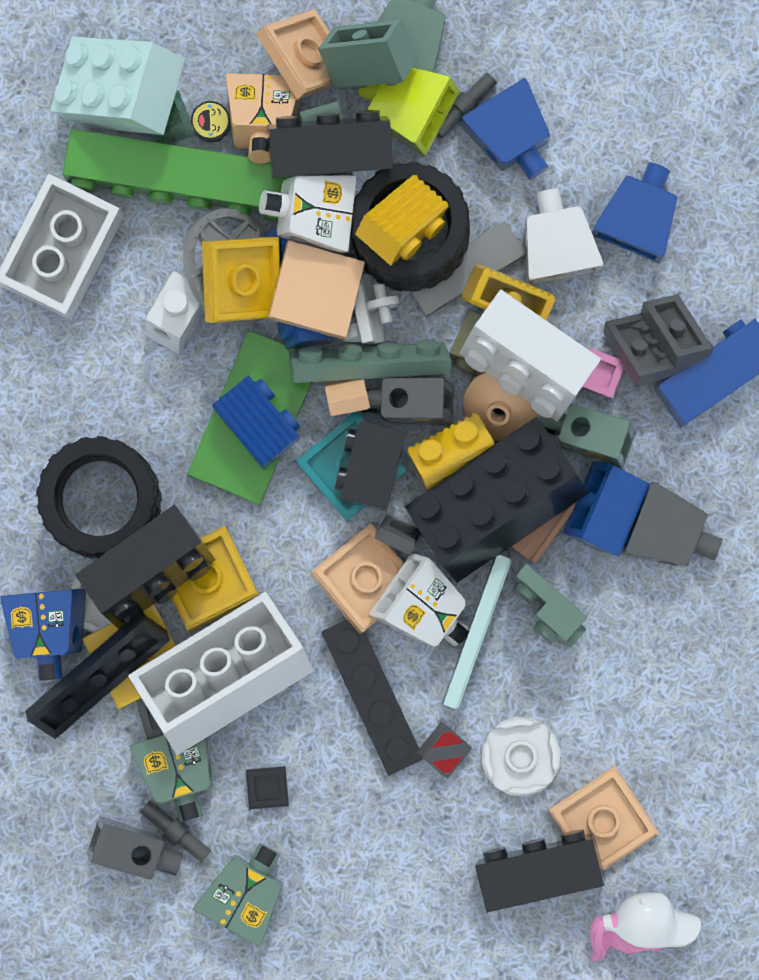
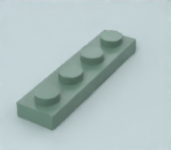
(379, 361)

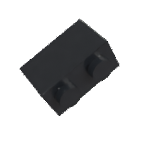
(371, 466)

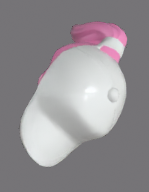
(643, 924)

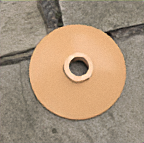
(484, 395)

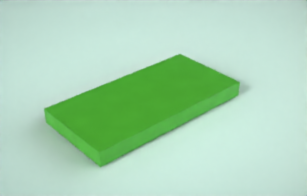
(220, 455)

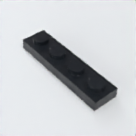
(97, 675)
(372, 696)

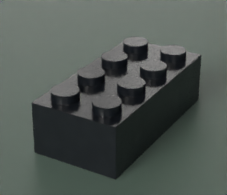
(496, 500)

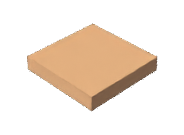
(295, 52)
(316, 290)
(358, 576)
(610, 812)

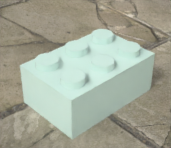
(117, 85)

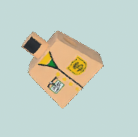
(253, 105)

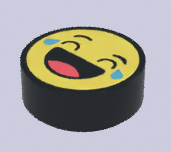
(210, 121)

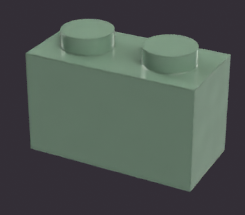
(368, 54)

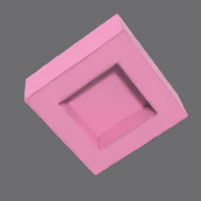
(605, 376)

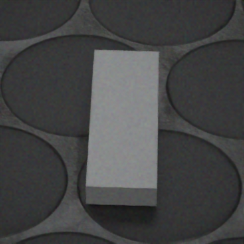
(493, 249)

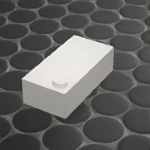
(221, 673)

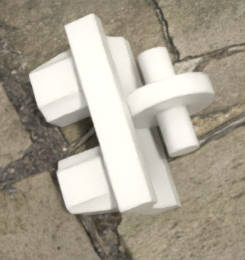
(371, 311)

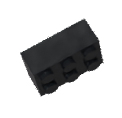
(146, 567)

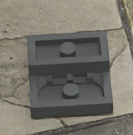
(657, 340)

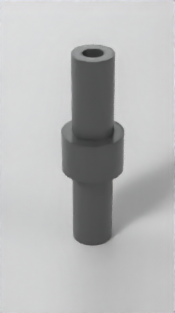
(466, 102)
(175, 831)

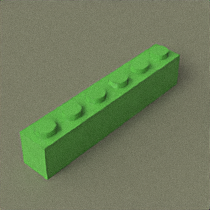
(167, 172)

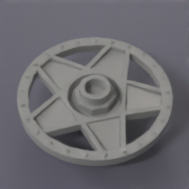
(207, 230)

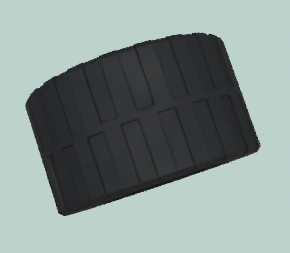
(423, 272)
(65, 463)

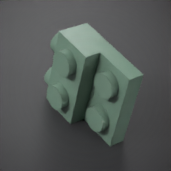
(557, 615)

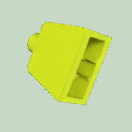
(414, 106)

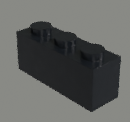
(330, 144)
(540, 870)

